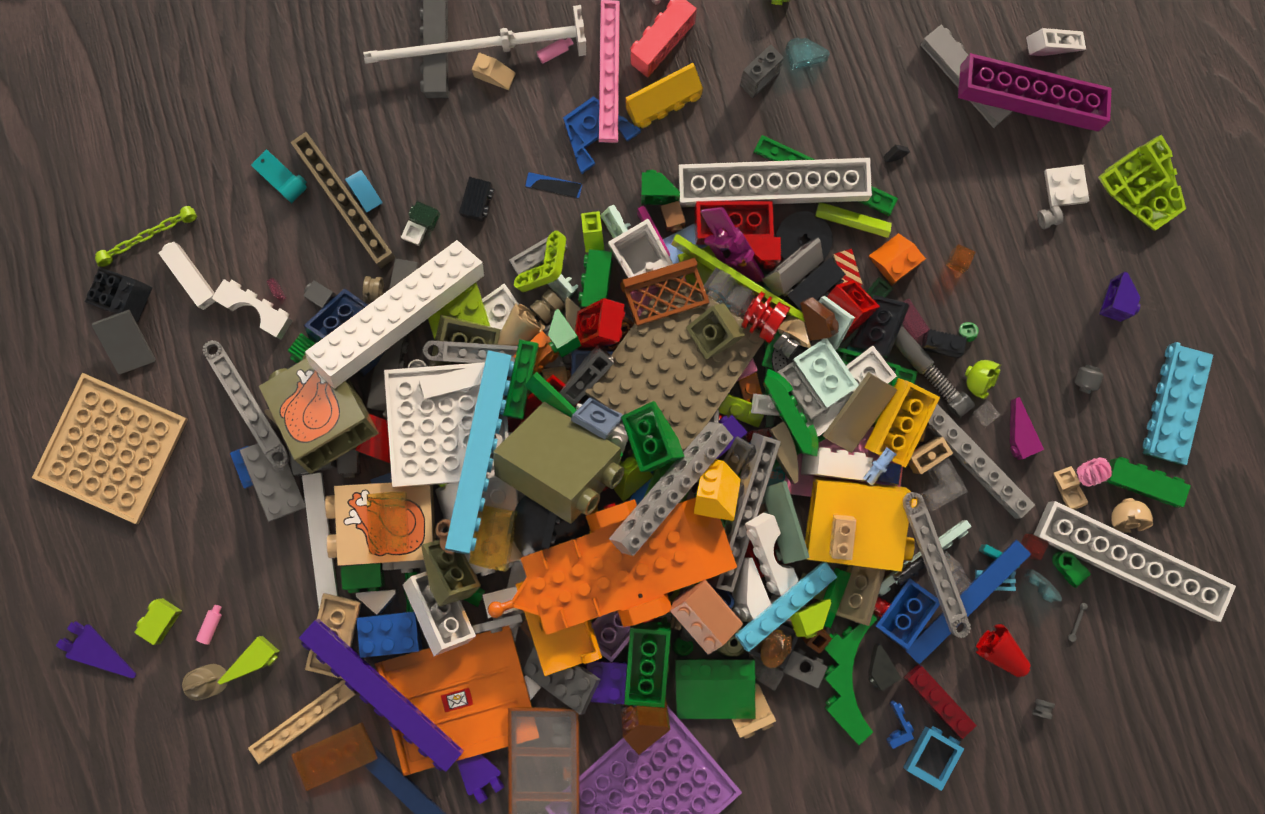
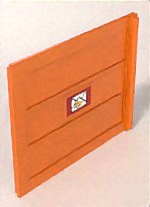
(461, 693)

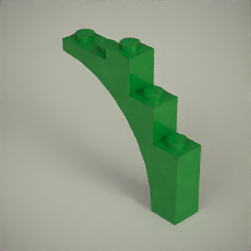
(839, 676)

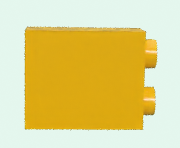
(879, 517)

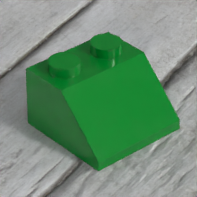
(657, 189)

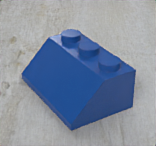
(908, 614)

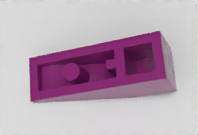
(1023, 436)

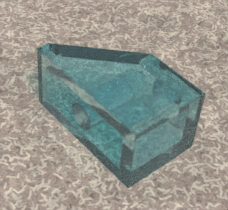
(805, 53)

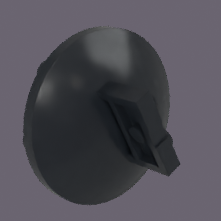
(541, 529)

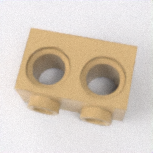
(842, 537)

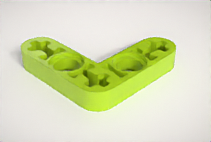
(549, 270)

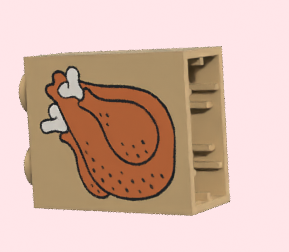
(351, 536)

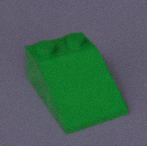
(651, 438)

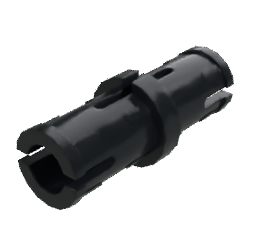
(910, 570)

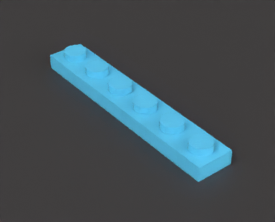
(785, 606)

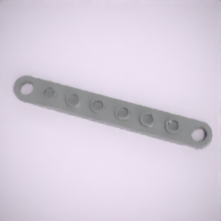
(475, 352)
(246, 404)
(936, 564)

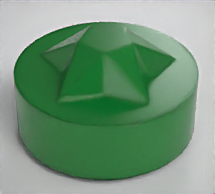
(969, 330)
(682, 648)

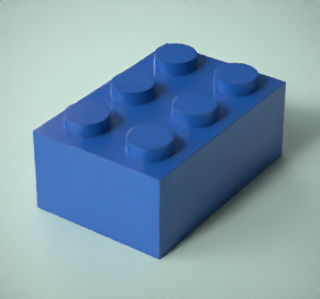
(389, 634)

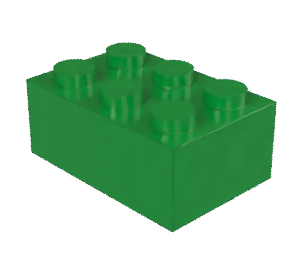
(597, 277)

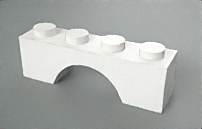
(271, 320)
(763, 533)

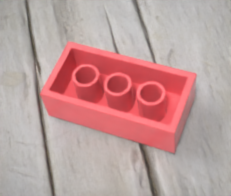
(662, 36)

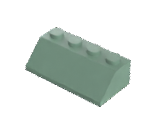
(790, 542)

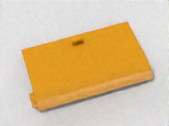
(564, 647)

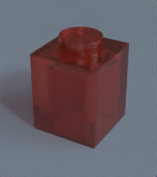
(1035, 546)

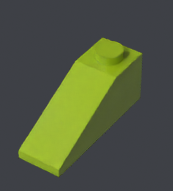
(255, 657)

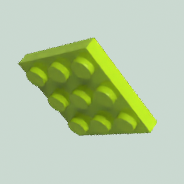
(465, 306)

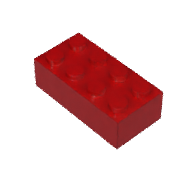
(750, 217)

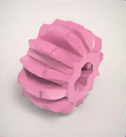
(1094, 472)

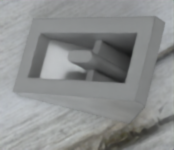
(377, 600)

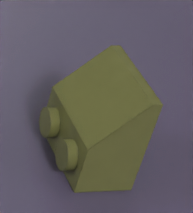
(715, 330)

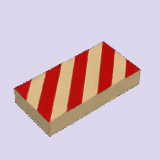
(847, 263)

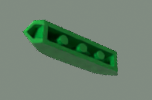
(778, 390)

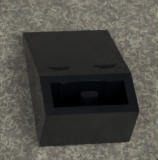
(118, 293)

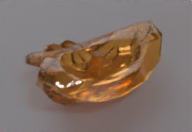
(775, 648)

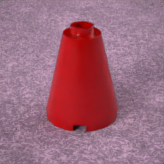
(1003, 651)

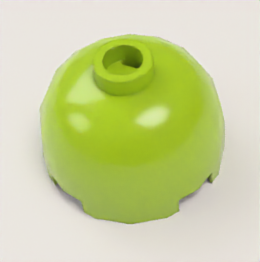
(982, 377)

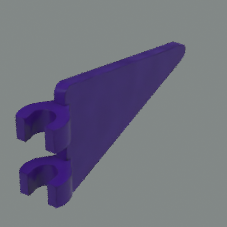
(93, 650)
(477, 773)

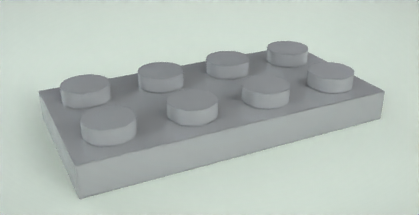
(273, 485)

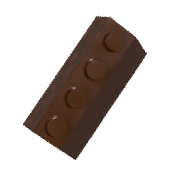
(644, 725)

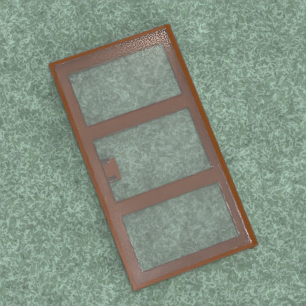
(543, 761)

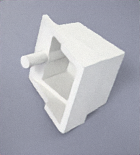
(639, 250)

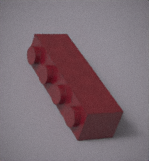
(940, 701)

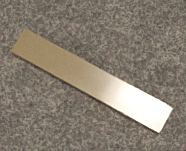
(301, 721)

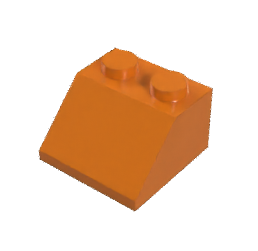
(896, 258)

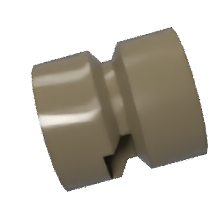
(547, 305)

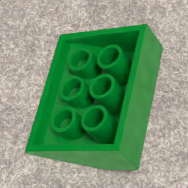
(715, 688)

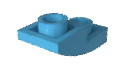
(363, 191)

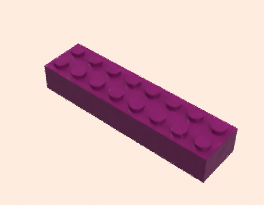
(1034, 92)

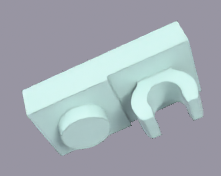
(614, 221)
(563, 288)

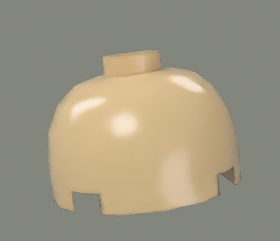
(1131, 515)

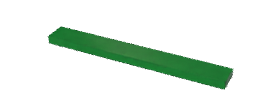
(776, 151)

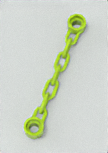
(104, 258)

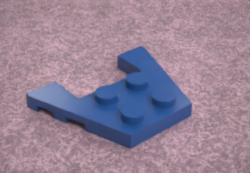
(583, 130)

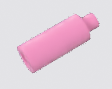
(554, 50)
(209, 625)

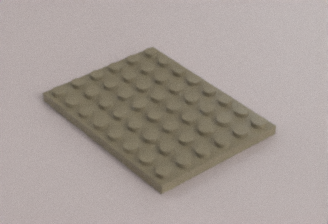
(667, 367)

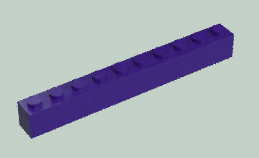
(381, 694)

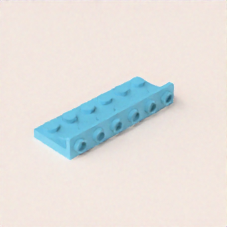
(1177, 404)

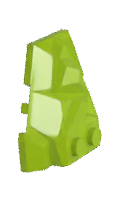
(1146, 183)

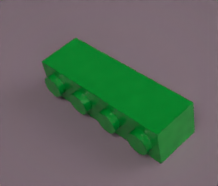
(1148, 483)

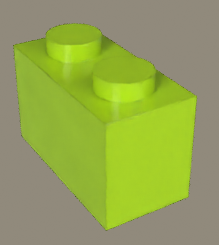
(157, 621)

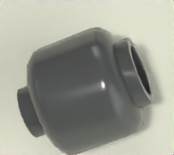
(1089, 378)

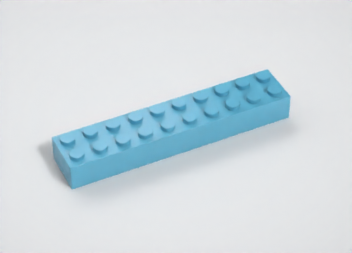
(478, 452)

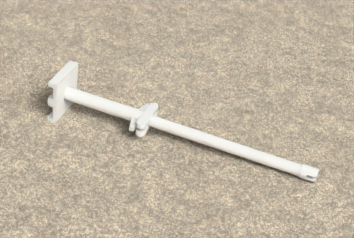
(506, 40)

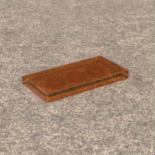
(334, 756)

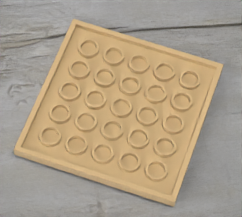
(110, 448)

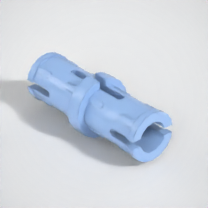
(879, 466)

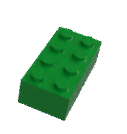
(648, 664)

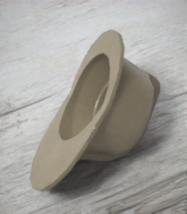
(203, 682)

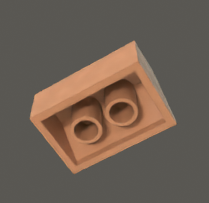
(705, 616)

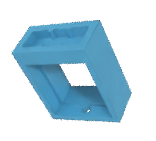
(918, 749)

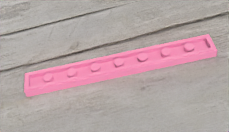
(609, 71)

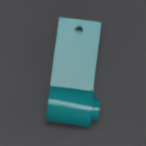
(279, 176)

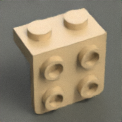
(763, 720)

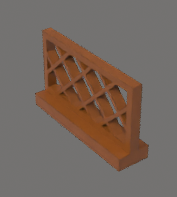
(659, 276)

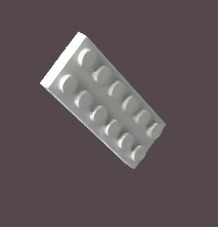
(867, 362)

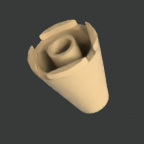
(520, 325)

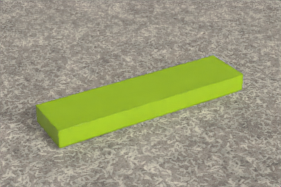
(853, 219)

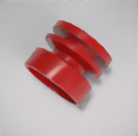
(765, 317)

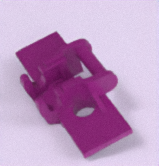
(734, 240)

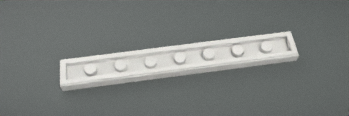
(319, 530)

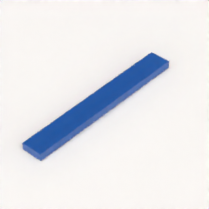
(971, 598)

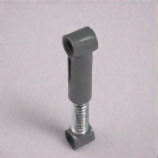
(958, 402)

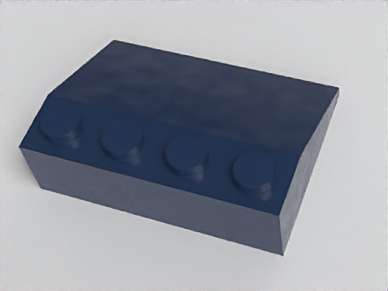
(335, 314)

